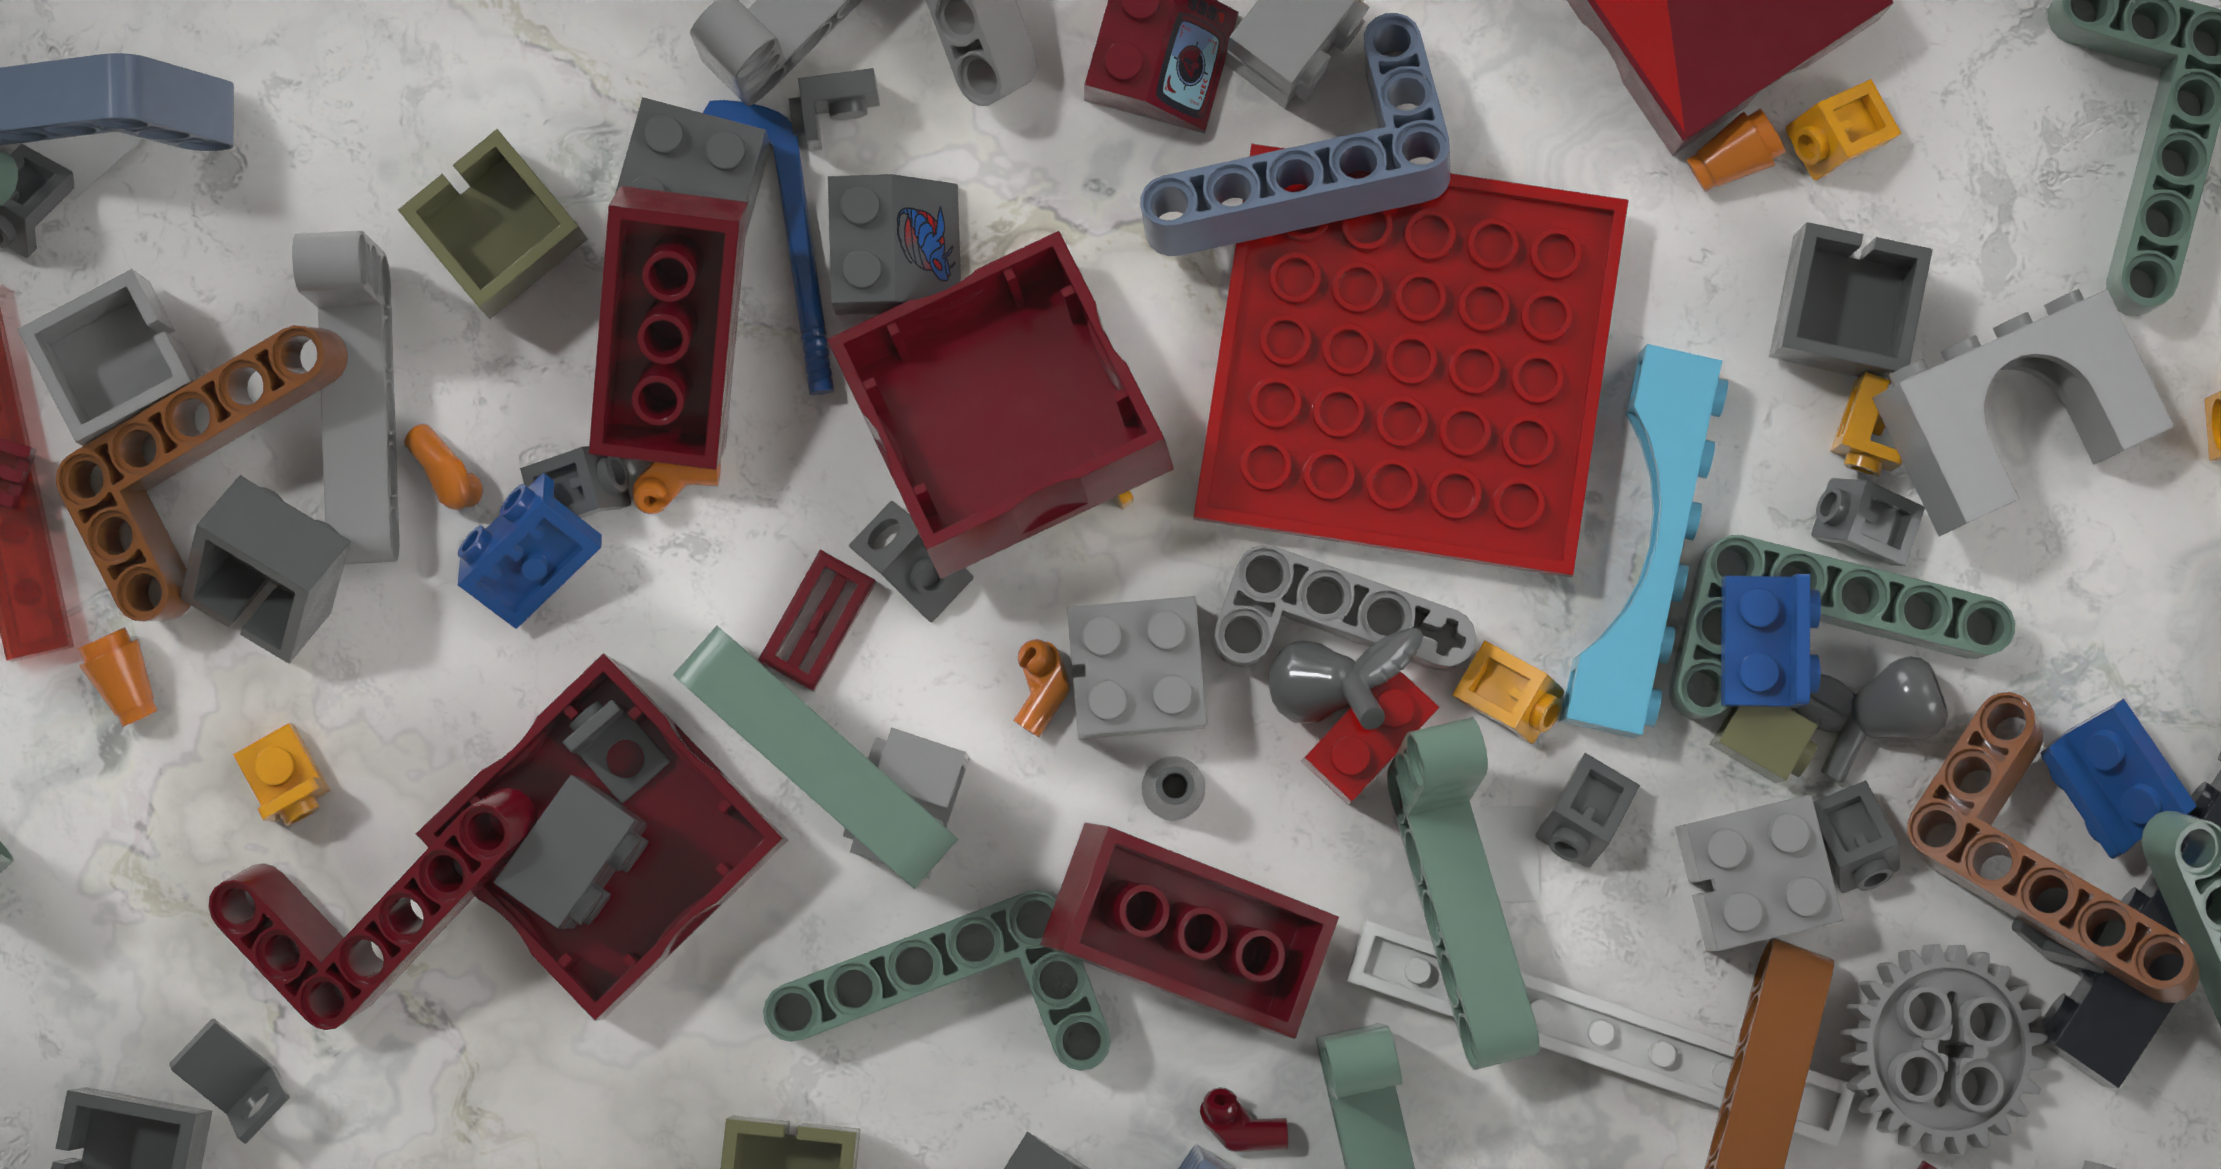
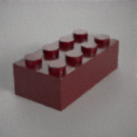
(667, 327)
(1189, 930)

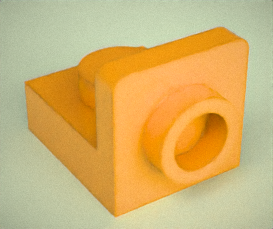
(1842, 129)
(1858, 424)
(1510, 692)
(282, 776)

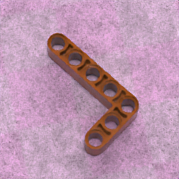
(178, 447)
(2030, 871)
(1771, 1059)

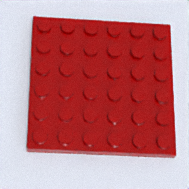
(1419, 375)

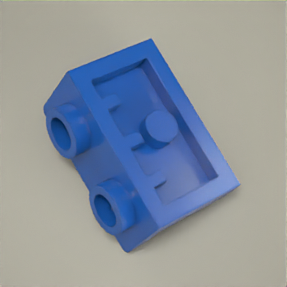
(525, 552)
(1768, 641)
(2115, 777)

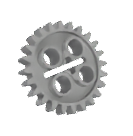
(1997, 1058)

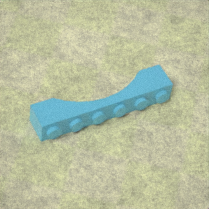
(1670, 415)

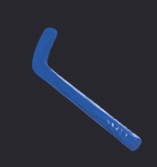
(797, 233)

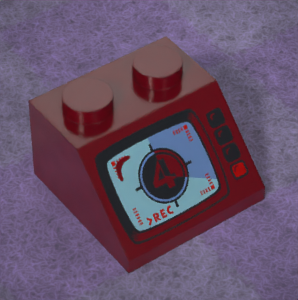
(1161, 59)

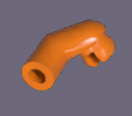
(444, 469)
(663, 482)
(1046, 682)

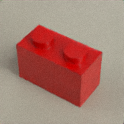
(1353, 756)

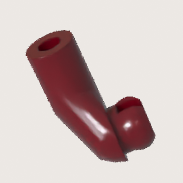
(1236, 1127)

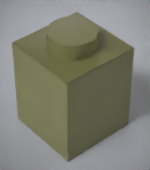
(1767, 740)

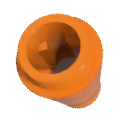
(1737, 151)
(119, 675)

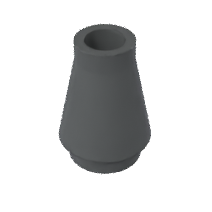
(1168, 807)

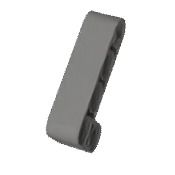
(1347, 622)

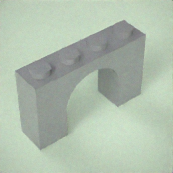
(2075, 350)

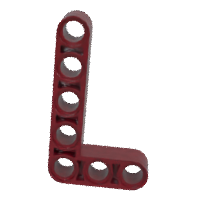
(391, 923)

